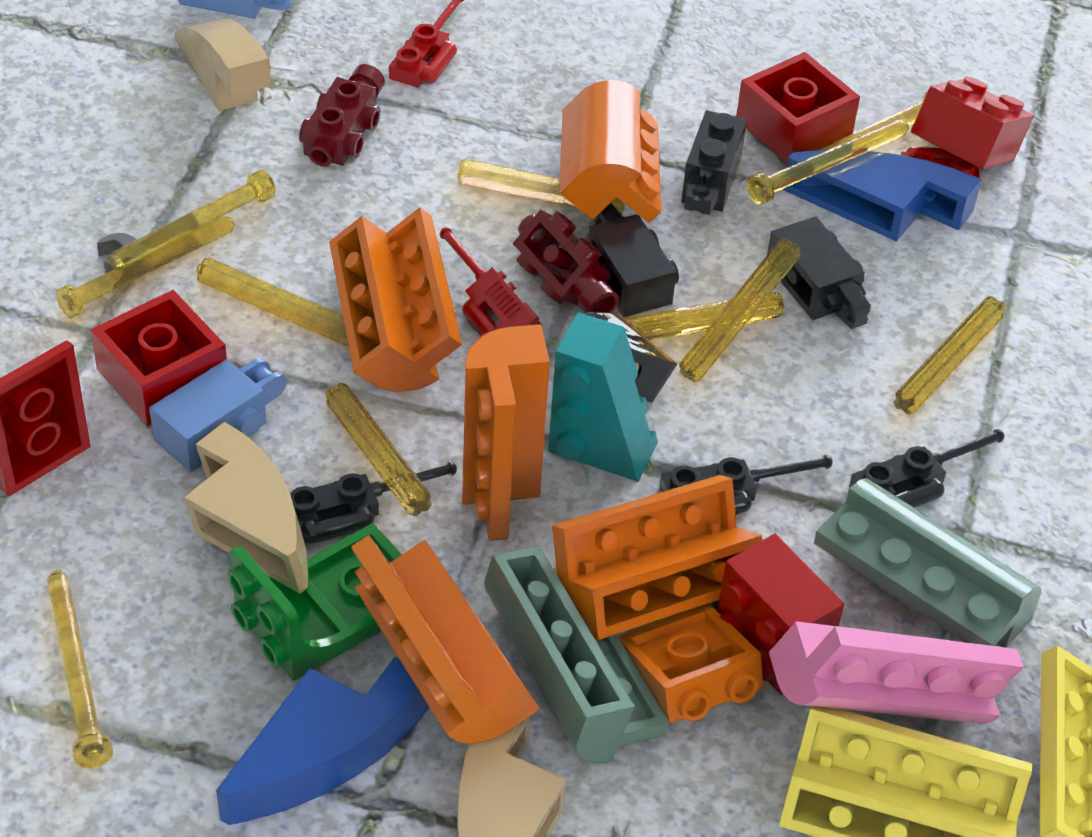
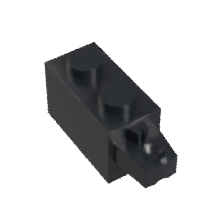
(713, 162)
(635, 261)
(825, 275)

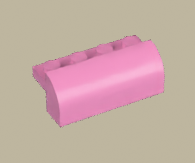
(892, 673)

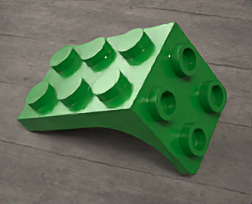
(312, 625)

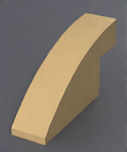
(225, 61)
(248, 506)
(507, 794)

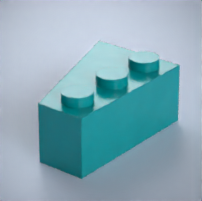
(597, 402)

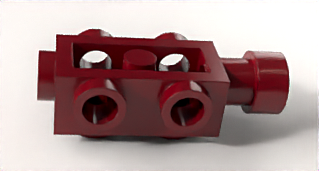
(342, 117)
(568, 271)

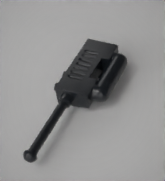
(918, 473)
(743, 477)
(345, 504)

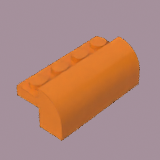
(610, 151)
(395, 301)
(504, 423)
(650, 555)
(442, 643)

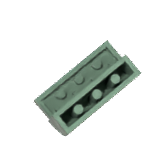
(928, 566)
(584, 679)

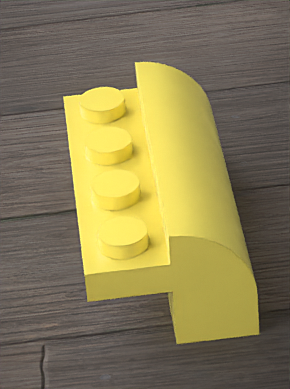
(1065, 745)
(898, 782)

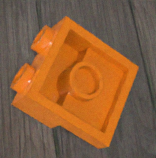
(695, 663)

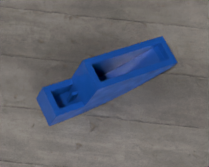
(889, 191)
(319, 742)

